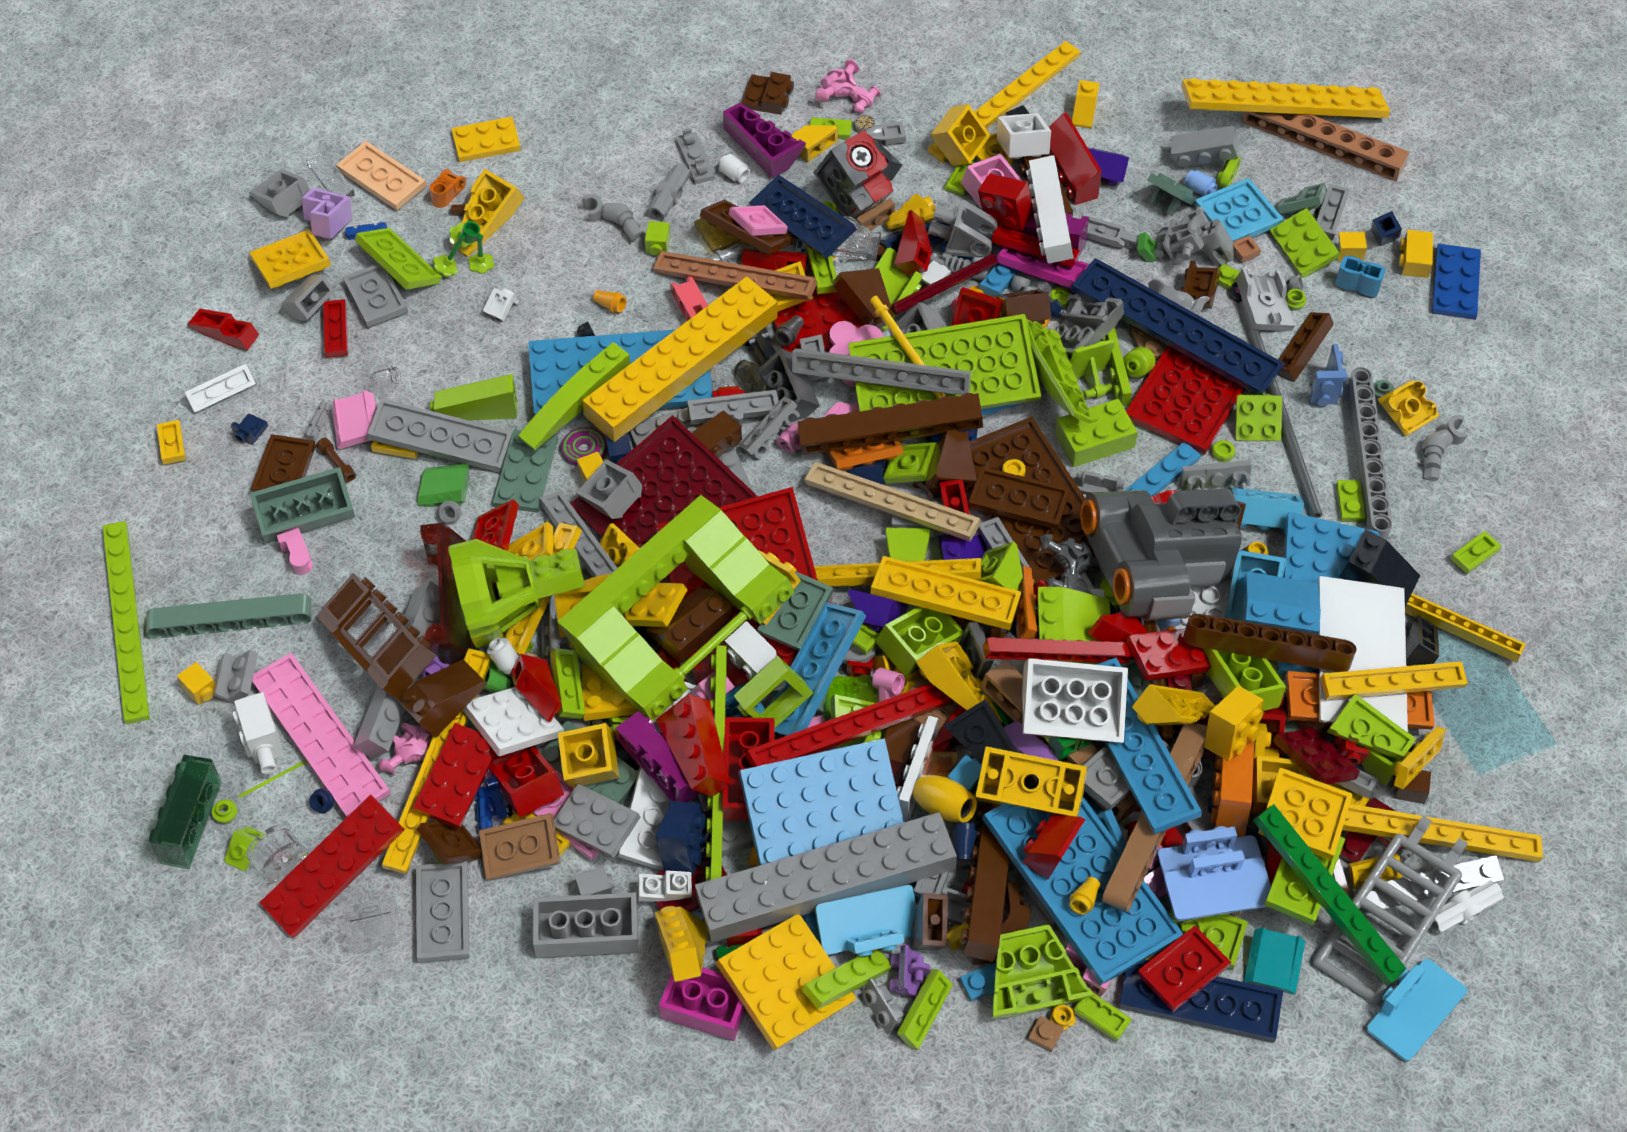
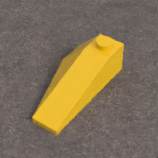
(951, 672)

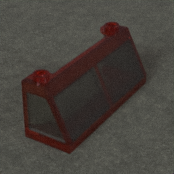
(450, 637)

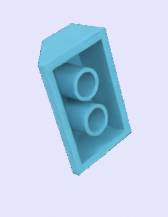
(1267, 508)

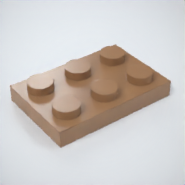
(519, 847)

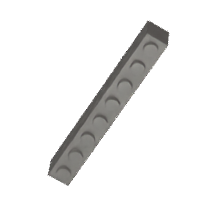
(385, 710)

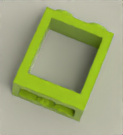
(764, 683)

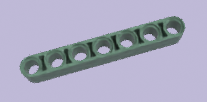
(227, 615)

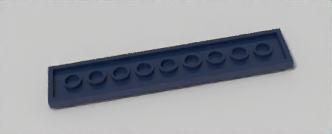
(1180, 328)

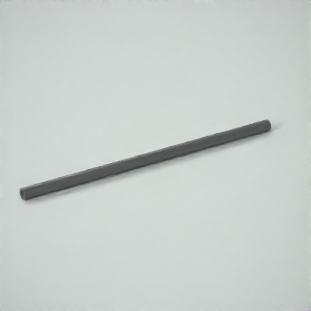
(1287, 430)

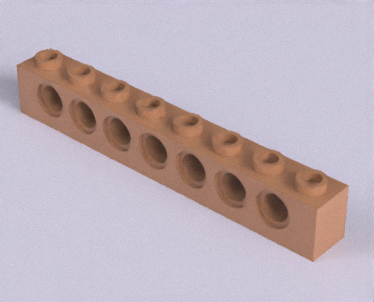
(1332, 141)

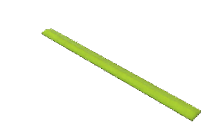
(272, 778)

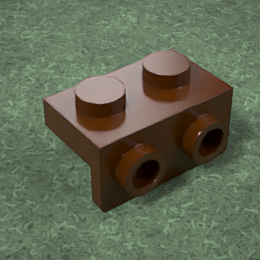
(1201, 282)

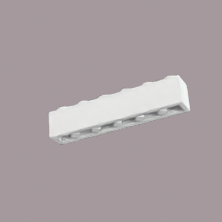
(1050, 209)

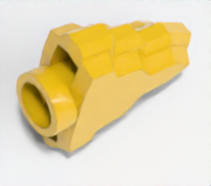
(921, 206)

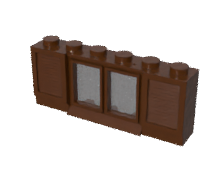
(376, 635)

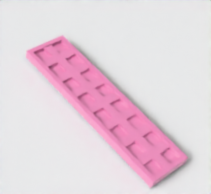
(319, 734)

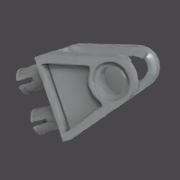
(964, 230)

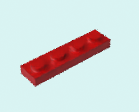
(1026, 244)

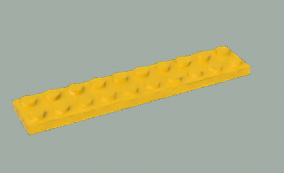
(1284, 98)

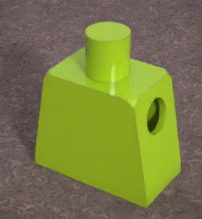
(907, 543)

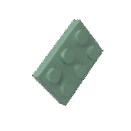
(797, 614)

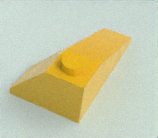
(490, 205)
(1171, 706)

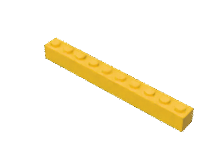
(1465, 628)

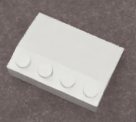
(1074, 700)

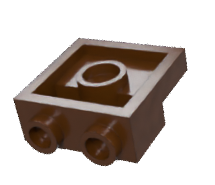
(768, 93)

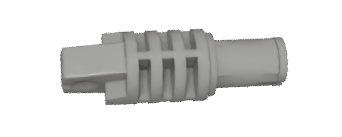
(955, 264)

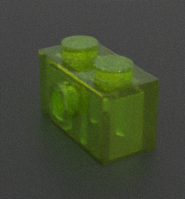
(853, 687)

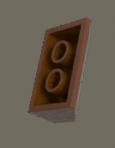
(693, 623)

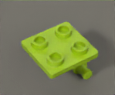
(1088, 361)
(1258, 417)

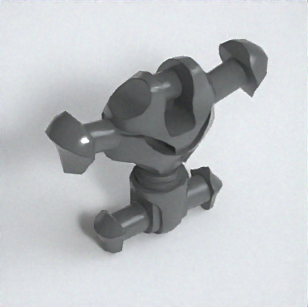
(1073, 559)

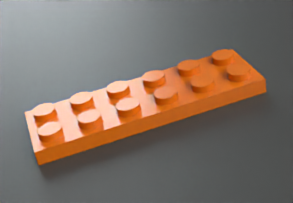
(1303, 701)

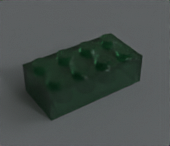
(185, 811)

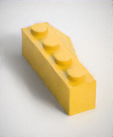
(682, 940)

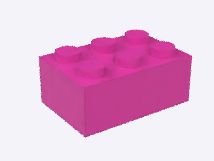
(703, 1004)

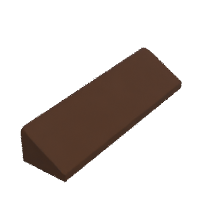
(1305, 344)

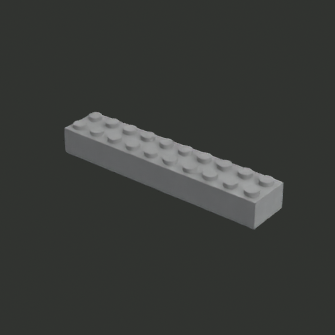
(825, 874)

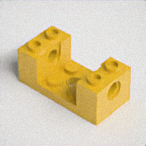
(1004, 774)

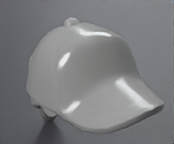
(1179, 297)

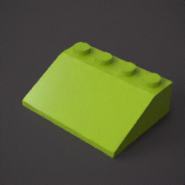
(1069, 614)

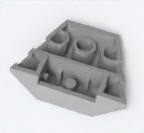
(1088, 322)

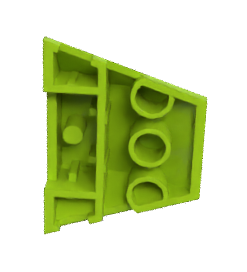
(1034, 974)

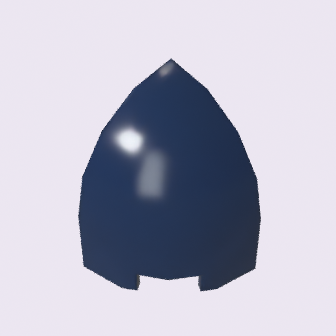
(870, 472)

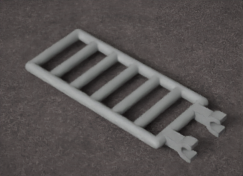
(1428, 915)

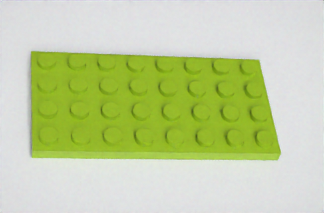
(992, 349)

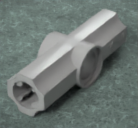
(669, 192)

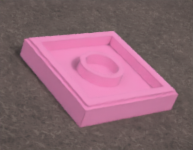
(758, 220)

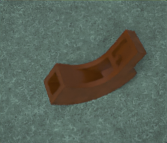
(1017, 918)

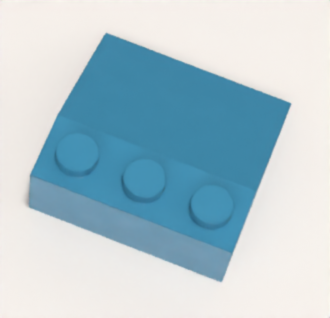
(1281, 602)

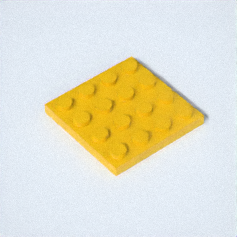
(771, 976)

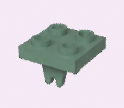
(1167, 184)

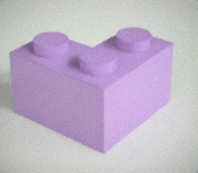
(326, 211)

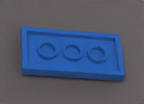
(1456, 281)

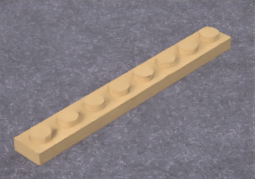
(893, 501)

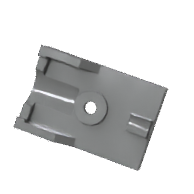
(1255, 295)

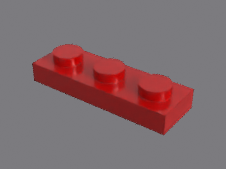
(335, 328)

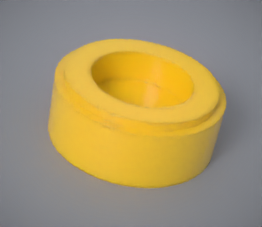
(1014, 467)

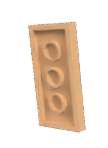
(381, 175)

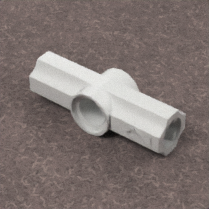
(1467, 906)

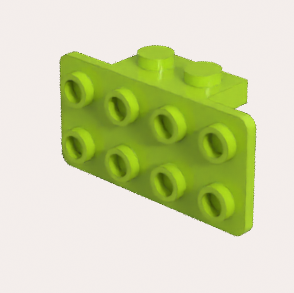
(896, 282)

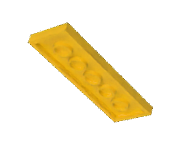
(946, 592)

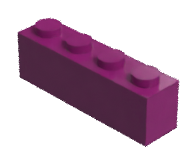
(764, 142)
(654, 756)

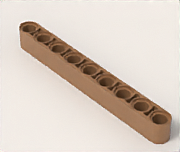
(1143, 842)

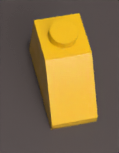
(1085, 104)
(817, 139)

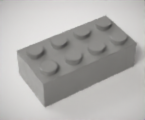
(585, 925)

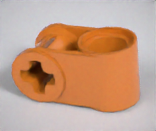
(446, 188)

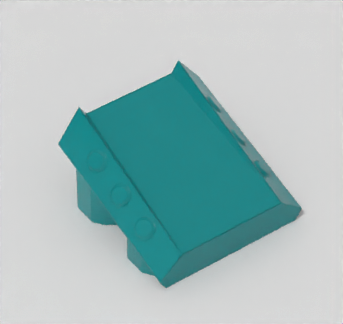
(1275, 960)

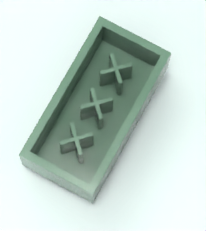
(302, 504)

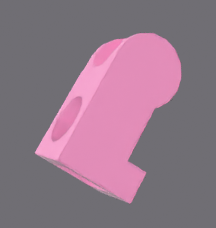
(299, 555)

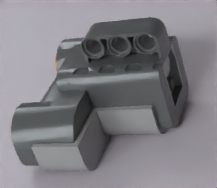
(1162, 548)

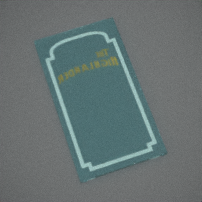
(1491, 712)

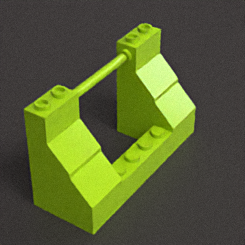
(715, 554)

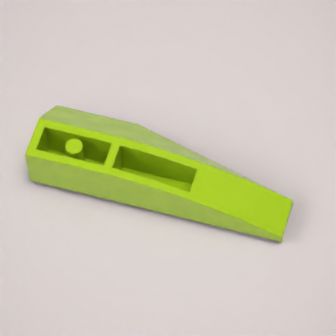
(1056, 371)

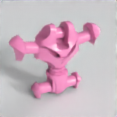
(841, 84)
(408, 748)

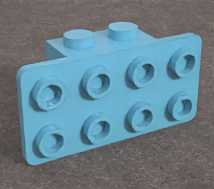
(867, 921)
(1415, 1008)

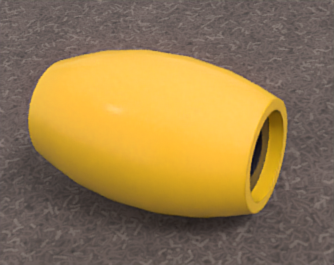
(945, 796)

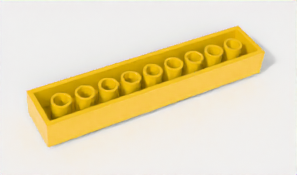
(680, 359)

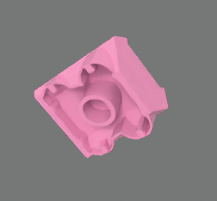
(353, 418)

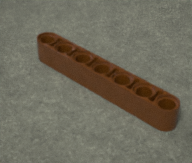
(1269, 642)

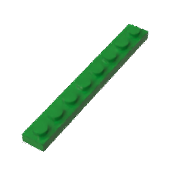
(1330, 895)

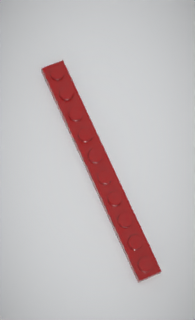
(850, 726)

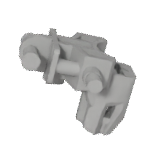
(1195, 234)

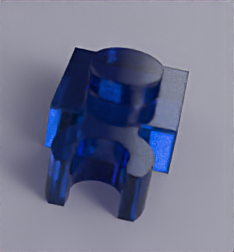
(496, 805)

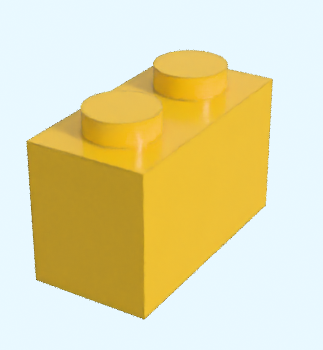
(1417, 253)

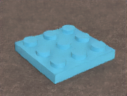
(1240, 209)

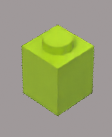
(657, 237)

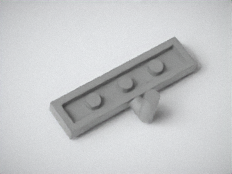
(737, 406)

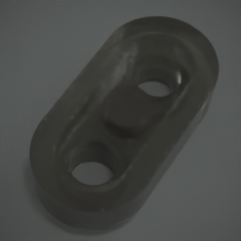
(749, 377)

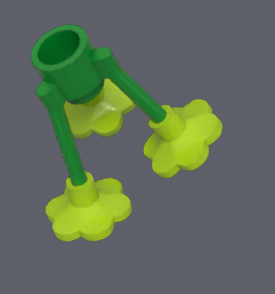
(461, 237)

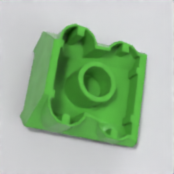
(443, 485)

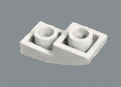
(666, 887)

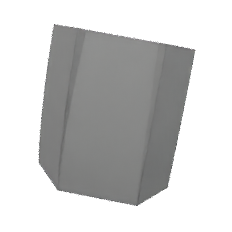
(281, 192)
(611, 489)

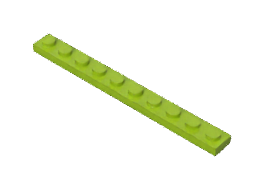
(126, 623)
(715, 824)

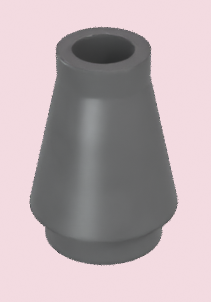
(789, 330)

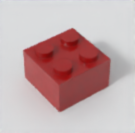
(1006, 201)

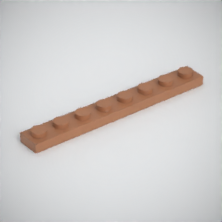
(730, 274)

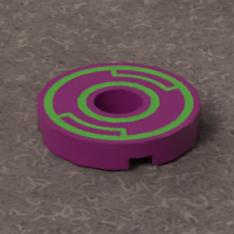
(581, 436)

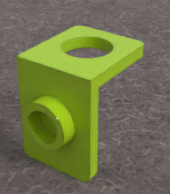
(238, 847)

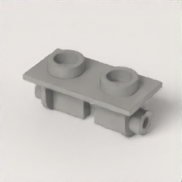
(1094, 482)
(876, 996)

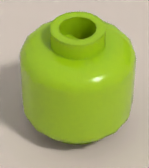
(1139, 362)

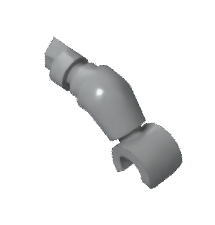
(614, 212)
(1436, 444)

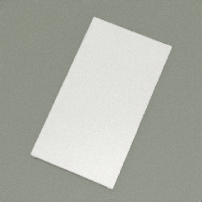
(1375, 622)

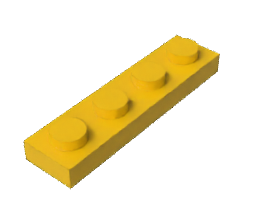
(1419, 757)

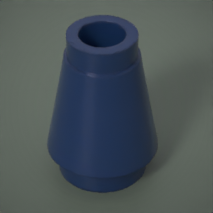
(964, 839)

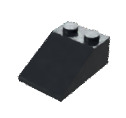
(1379, 563)

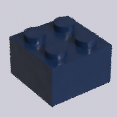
(682, 837)

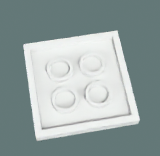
(510, 721)

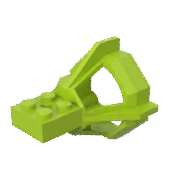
(518, 580)

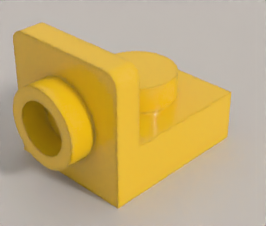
(1262, 741)

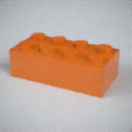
(1233, 790)

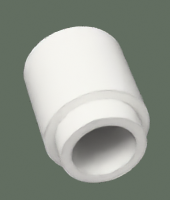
(734, 168)
(502, 654)

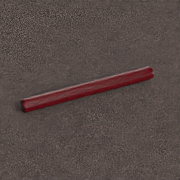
(944, 284)

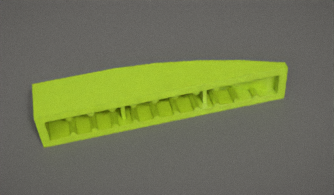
(569, 398)

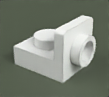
(500, 303)

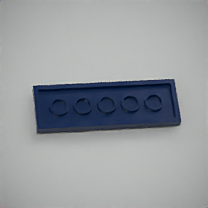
(805, 216)
(1220, 1005)

